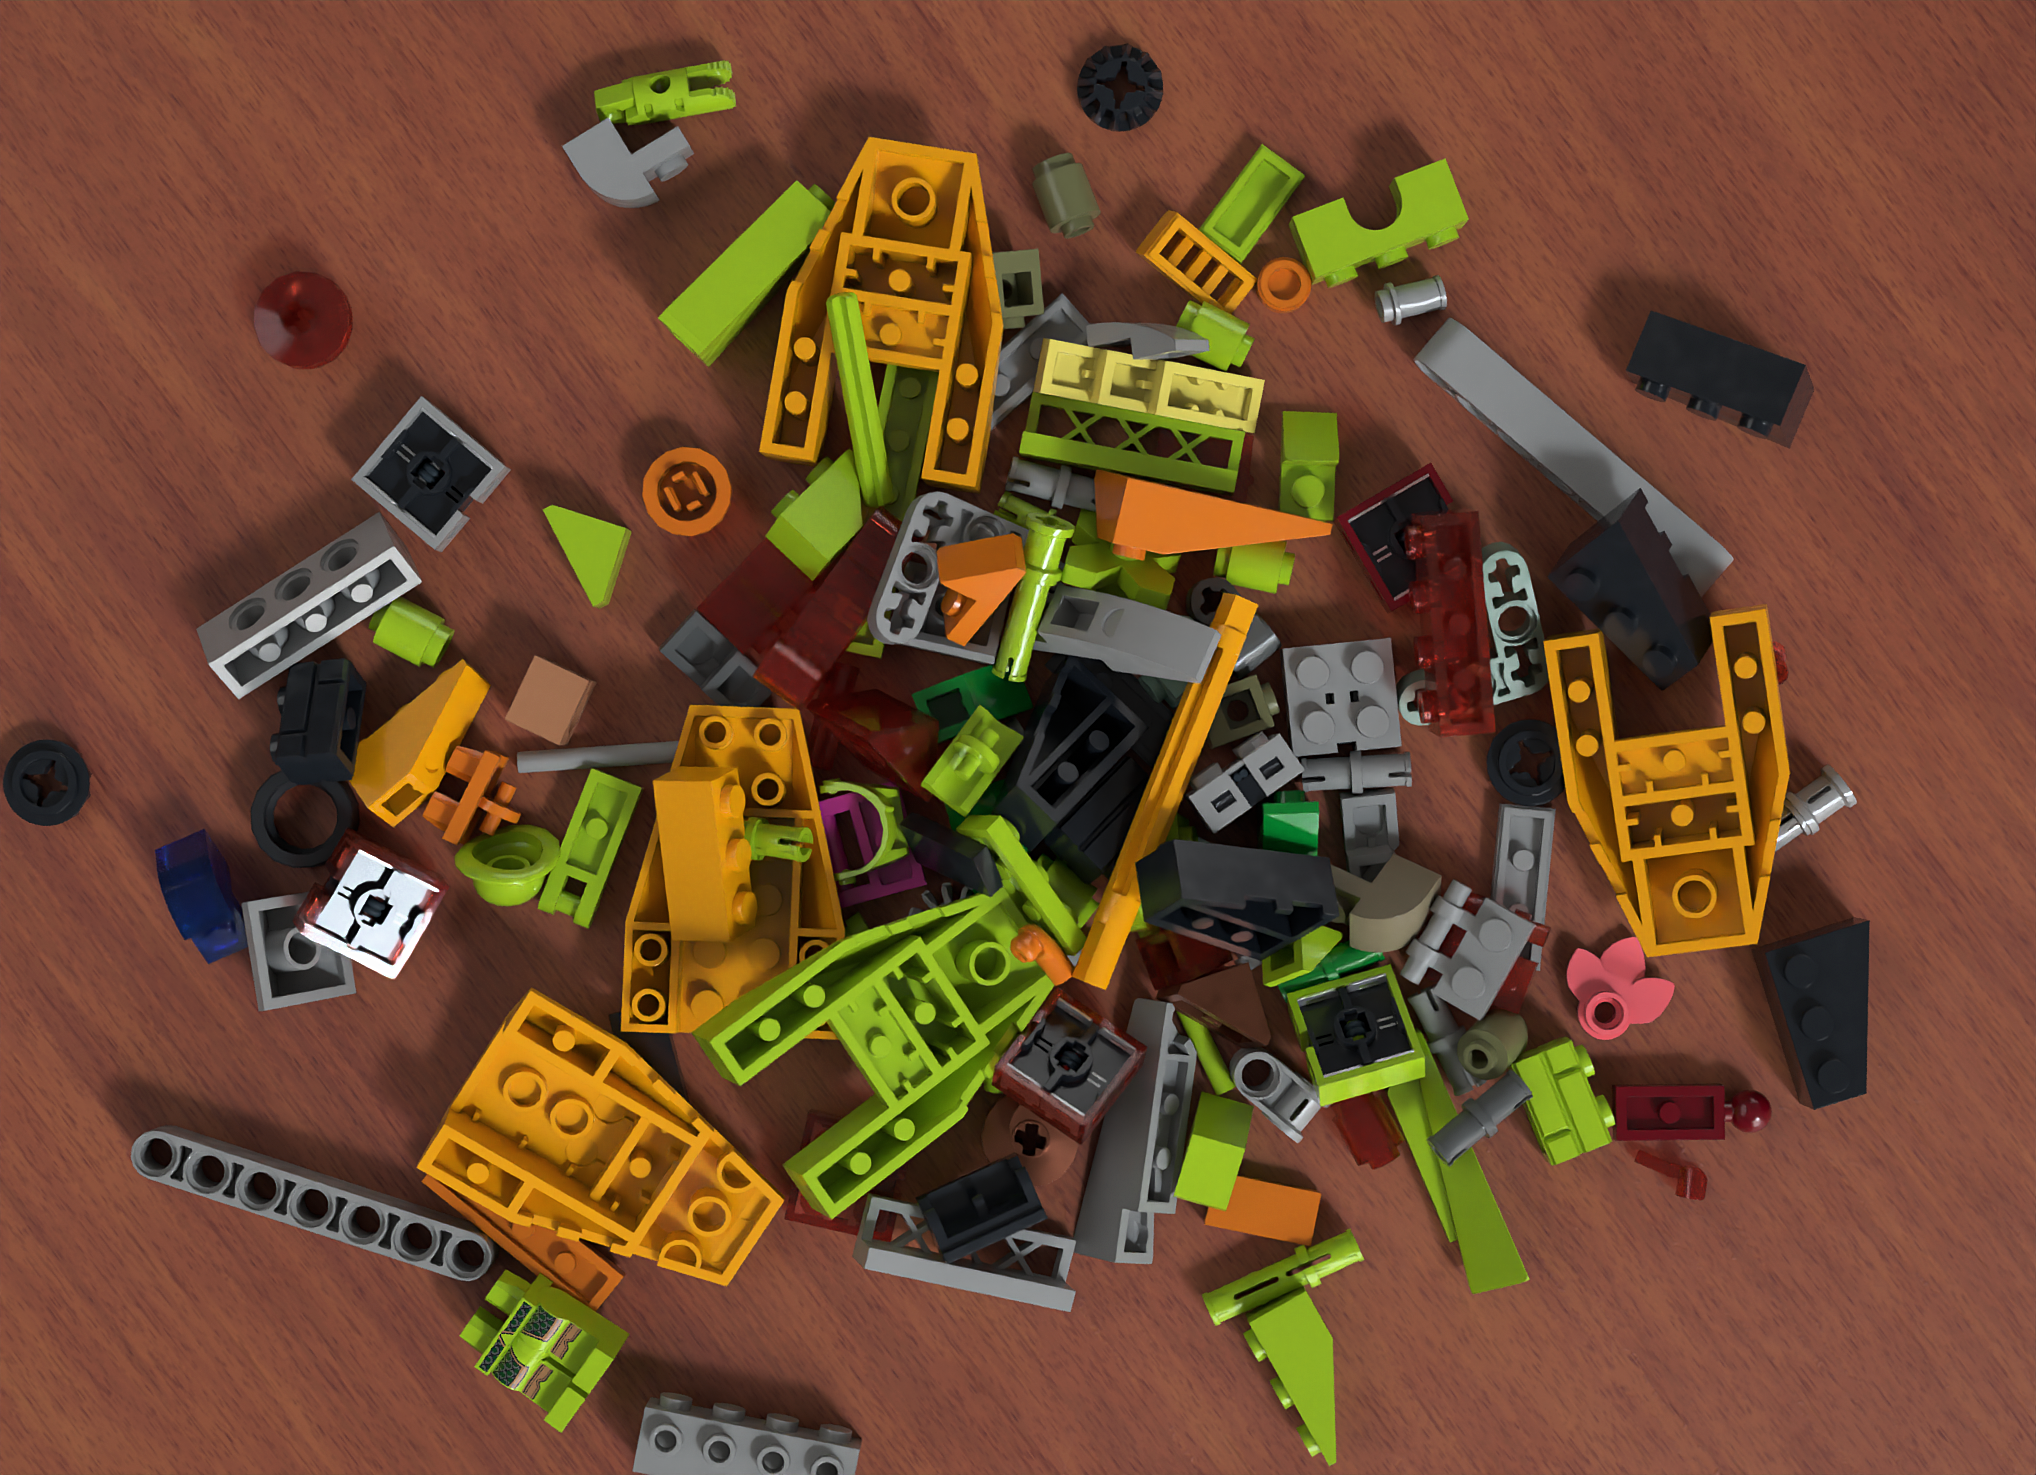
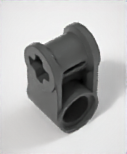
(1260, 638)

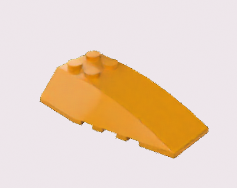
(598, 1146)

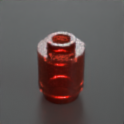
(1368, 1129)

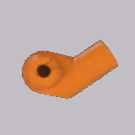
(1038, 945)

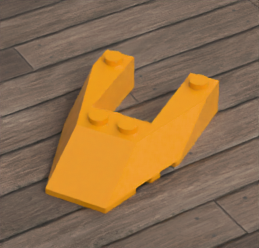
(922, 264)
(1681, 814)

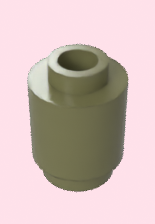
(1065, 195)
(1492, 1044)

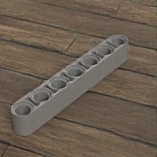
(1559, 444)
(290, 1208)

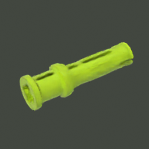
(1042, 559)

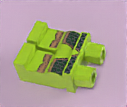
(547, 1346)

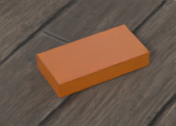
(1269, 1210)

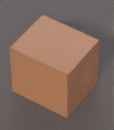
(550, 700)

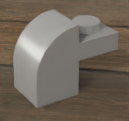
(622, 176)

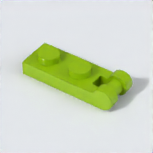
(591, 846)

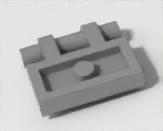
(1482, 958)

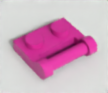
(868, 827)

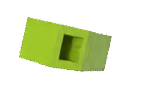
(1302, 1354)

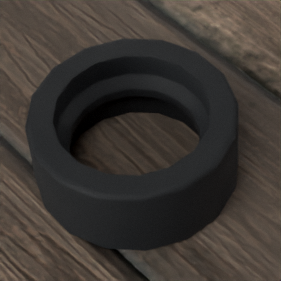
(275, 846)

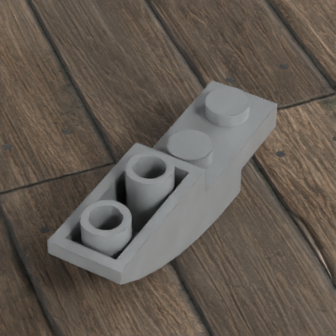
(1125, 635)

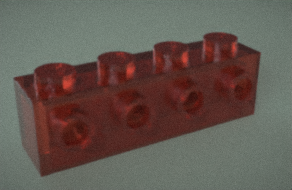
(1452, 622)

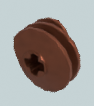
(1043, 1163)

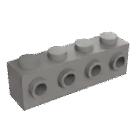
(724, 1441)

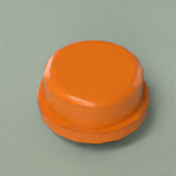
(687, 491)

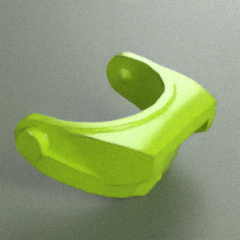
(888, 804)

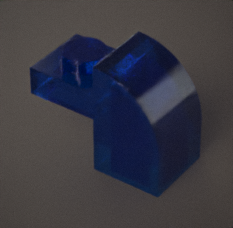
(200, 895)

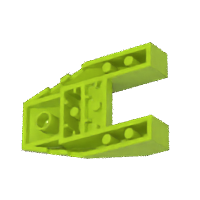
(918, 1012)

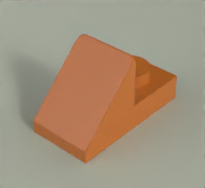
(977, 581)

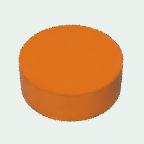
(1283, 285)

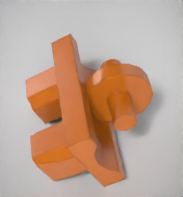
(461, 817)

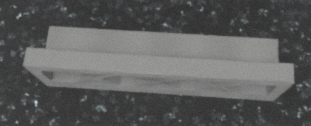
(964, 1273)

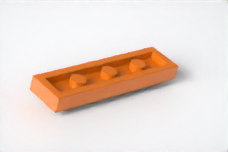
(569, 1264)

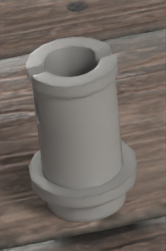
(1410, 299)

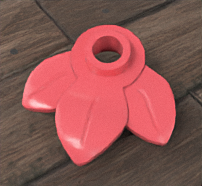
(1620, 981)

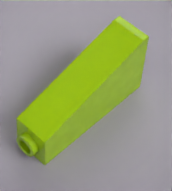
(748, 273)

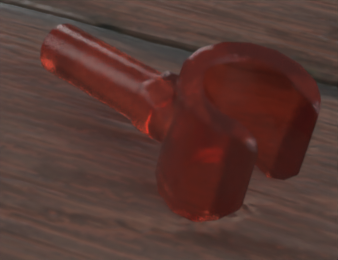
(1690, 1181)

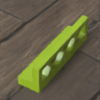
(1126, 462)

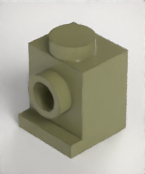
(1018, 285)
(1260, 707)

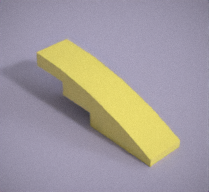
(1148, 385)

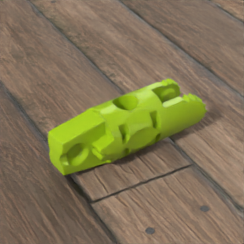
(667, 95)

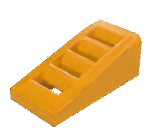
(1162, 233)

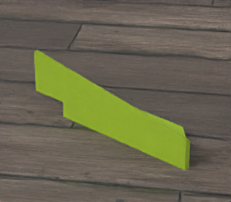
(1458, 1191)

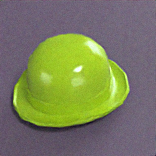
(510, 864)

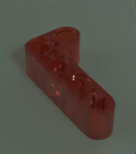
(833, 616)

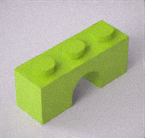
(1425, 212)

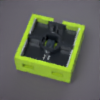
(1356, 1035)

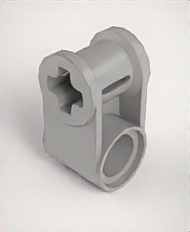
(1283, 1097)

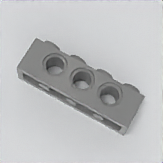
(308, 605)

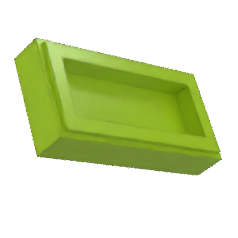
(1251, 203)

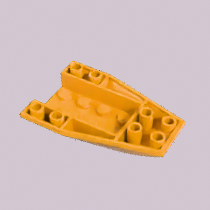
(799, 913)

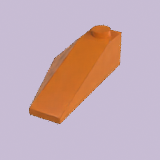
(1170, 520)

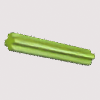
(859, 399)

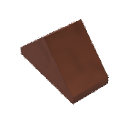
(1223, 1003)

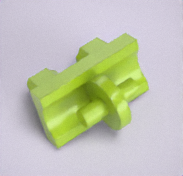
(972, 761)

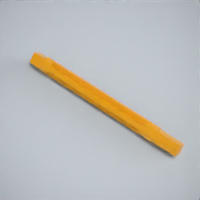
(1163, 793)

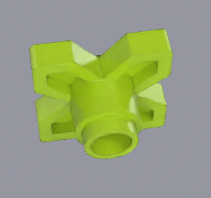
(1097, 569)

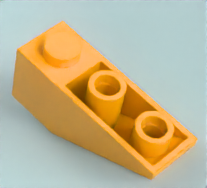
(410, 752)

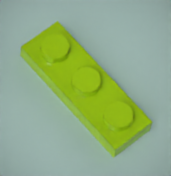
(1025, 880)

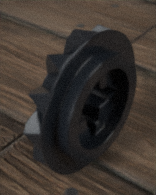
(1099, 102)
(1504, 753)
(26, 795)

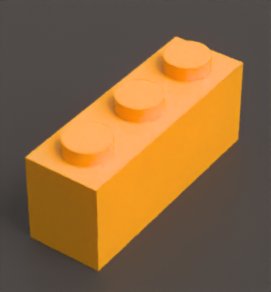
(705, 853)

